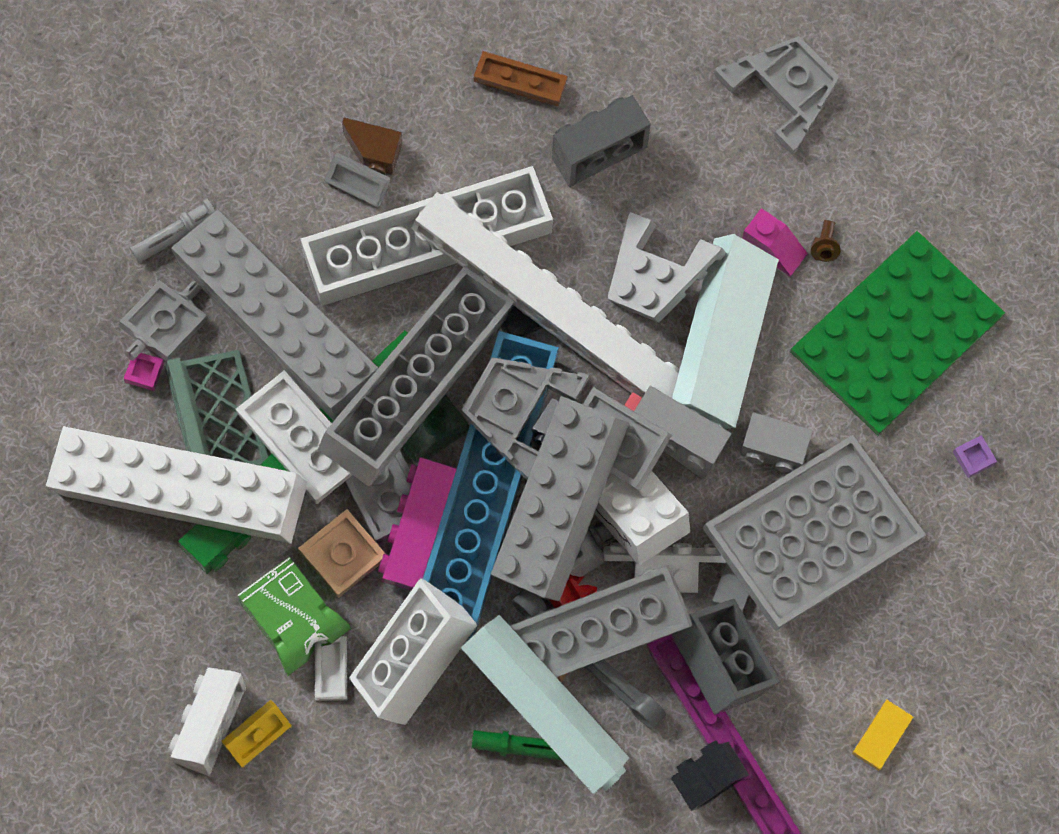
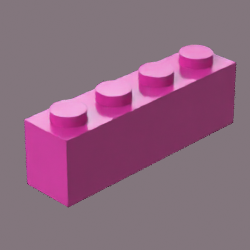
(418, 524)

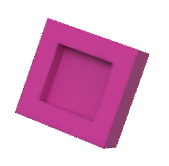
(144, 371)

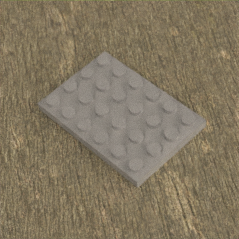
(813, 532)

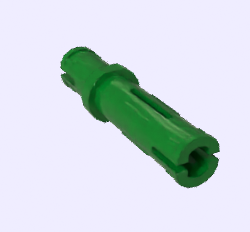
(512, 744)

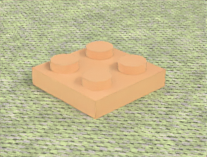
(342, 553)

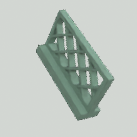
(188, 412)

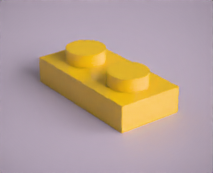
(256, 733)

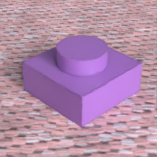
(974, 456)

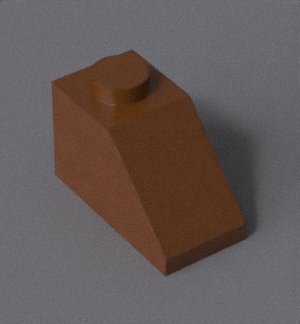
(373, 145)

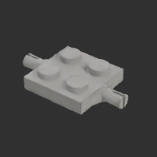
(163, 320)

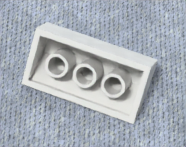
(412, 652)

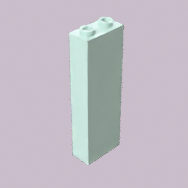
(725, 331)
(546, 705)

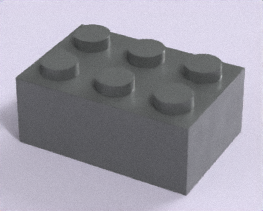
(600, 140)
(725, 657)

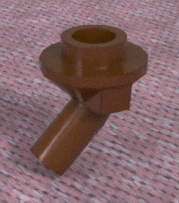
(825, 247)

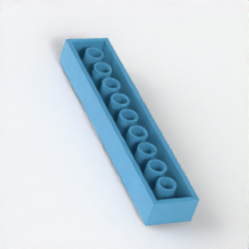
(482, 498)

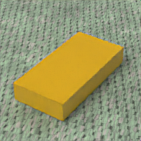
(882, 735)

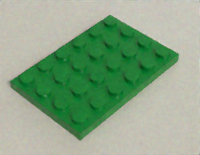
(897, 332)

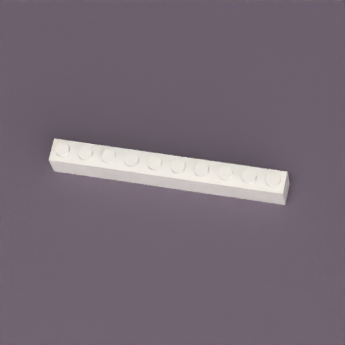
(543, 298)

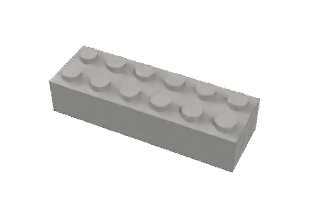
(559, 499)

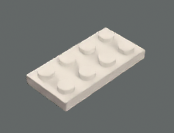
(292, 432)

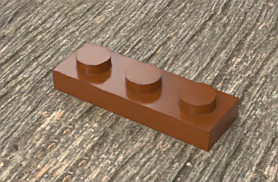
(520, 78)

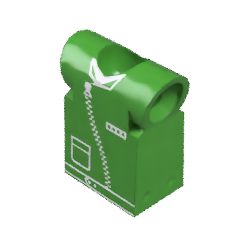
(291, 614)

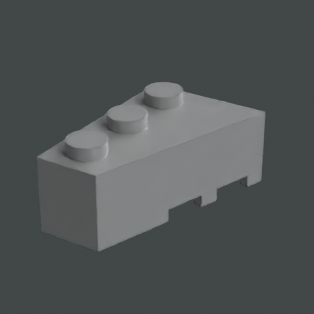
(694, 438)

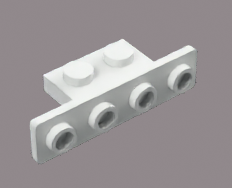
(681, 557)

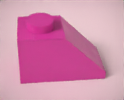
(775, 239)

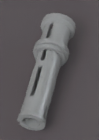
(142, 251)

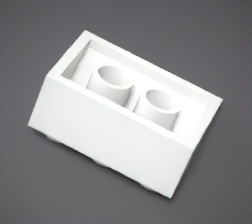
(207, 720)

